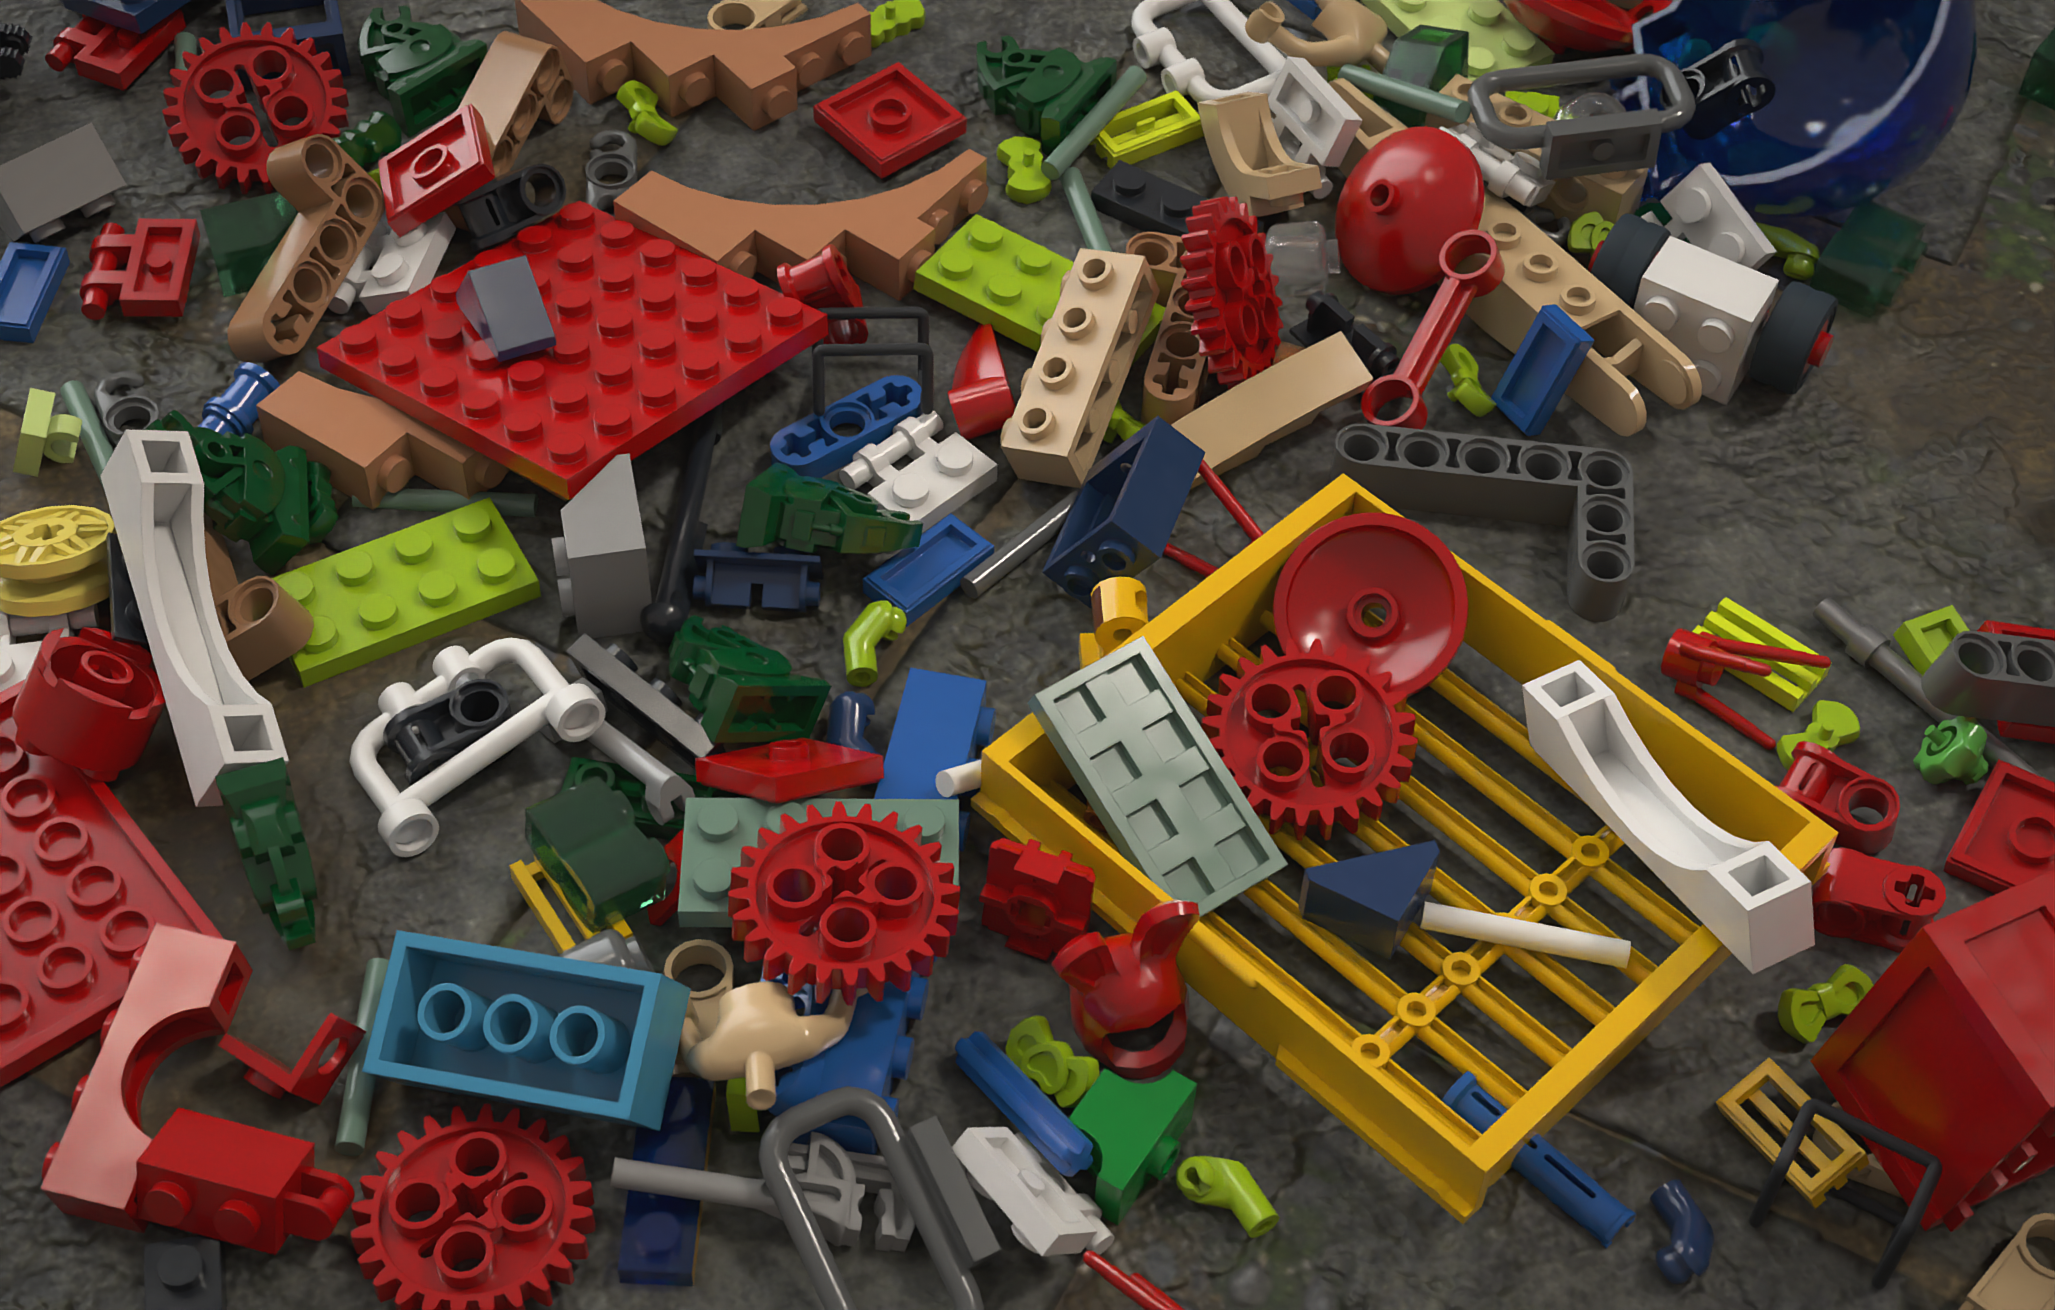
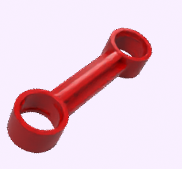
(1436, 329)

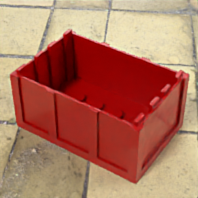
(1959, 1052)

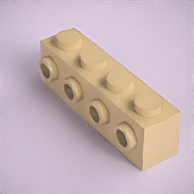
(1080, 367)

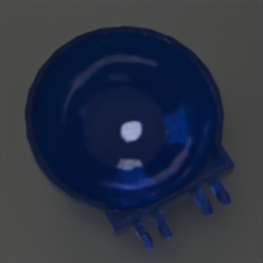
(1854, 106)

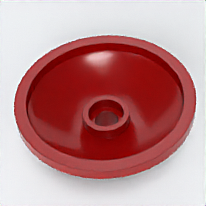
(1575, 24)
(1430, 196)
(1375, 564)

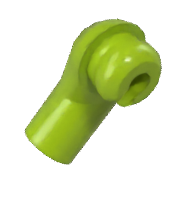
(1797, 251)
(859, 641)
(1227, 1186)

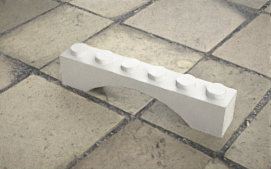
(159, 521)
(1733, 885)

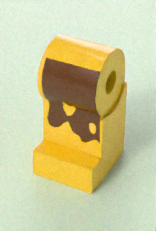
(1117, 612)

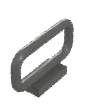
(1593, 142)
(924, 1173)

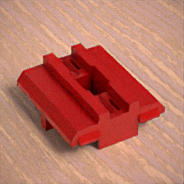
(1036, 897)

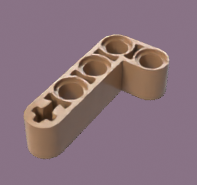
(512, 90)
(334, 221)
(1175, 368)
(257, 616)

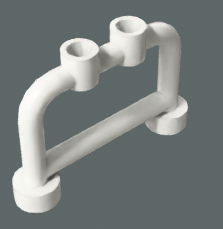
(1187, 75)
(405, 818)

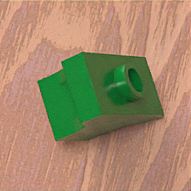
(1132, 1134)

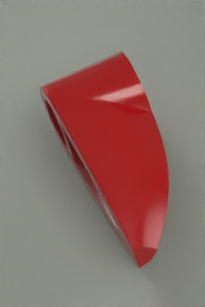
(981, 387)

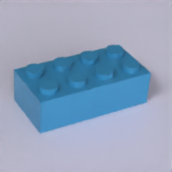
(528, 1029)

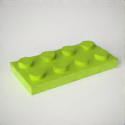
(1004, 282)
(407, 589)

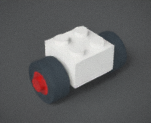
(1716, 309)

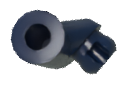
(848, 720)
(1690, 1236)

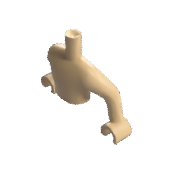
(1350, 28)
(759, 1035)

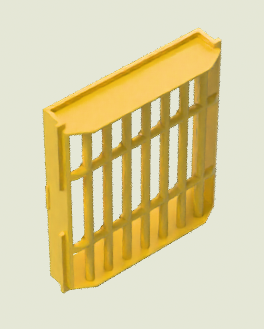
(1351, 1072)

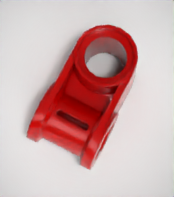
(826, 284)
(1836, 790)
(1869, 901)

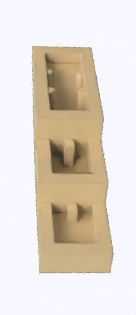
(1274, 403)

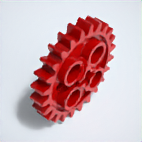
(207, 124)
(1231, 290)
(1369, 731)
(839, 884)
(473, 1215)

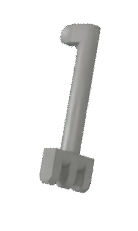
(660, 781)

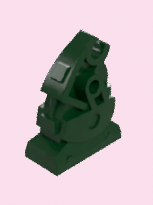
(418, 67)
(1042, 88)
(251, 490)
(819, 513)
(743, 686)
(272, 847)

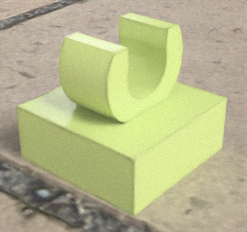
(45, 434)

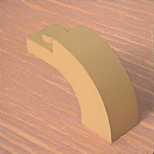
(1251, 156)

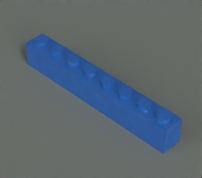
(935, 729)

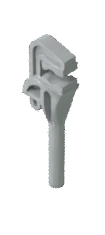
(826, 1173)

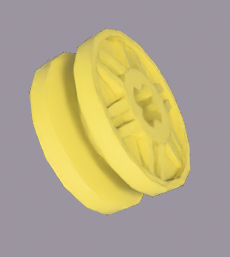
(54, 560)

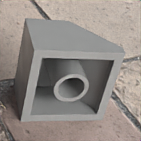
(56, 182)
(604, 555)

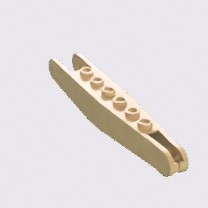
(1545, 274)

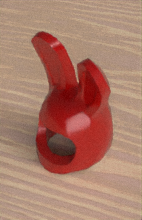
(1130, 985)

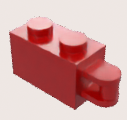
(237, 1183)

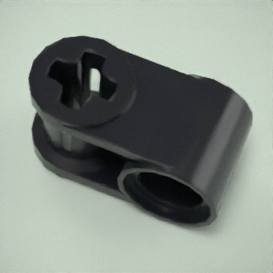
(1723, 88)
(503, 207)
(447, 725)

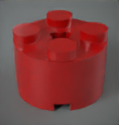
(89, 702)

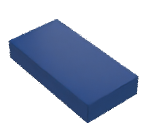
(27, 288)
(1542, 369)
(928, 573)

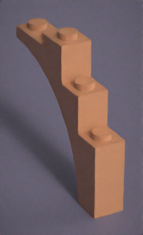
(746, 69)
(877, 236)
(371, 443)

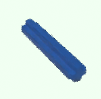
(1024, 1104)

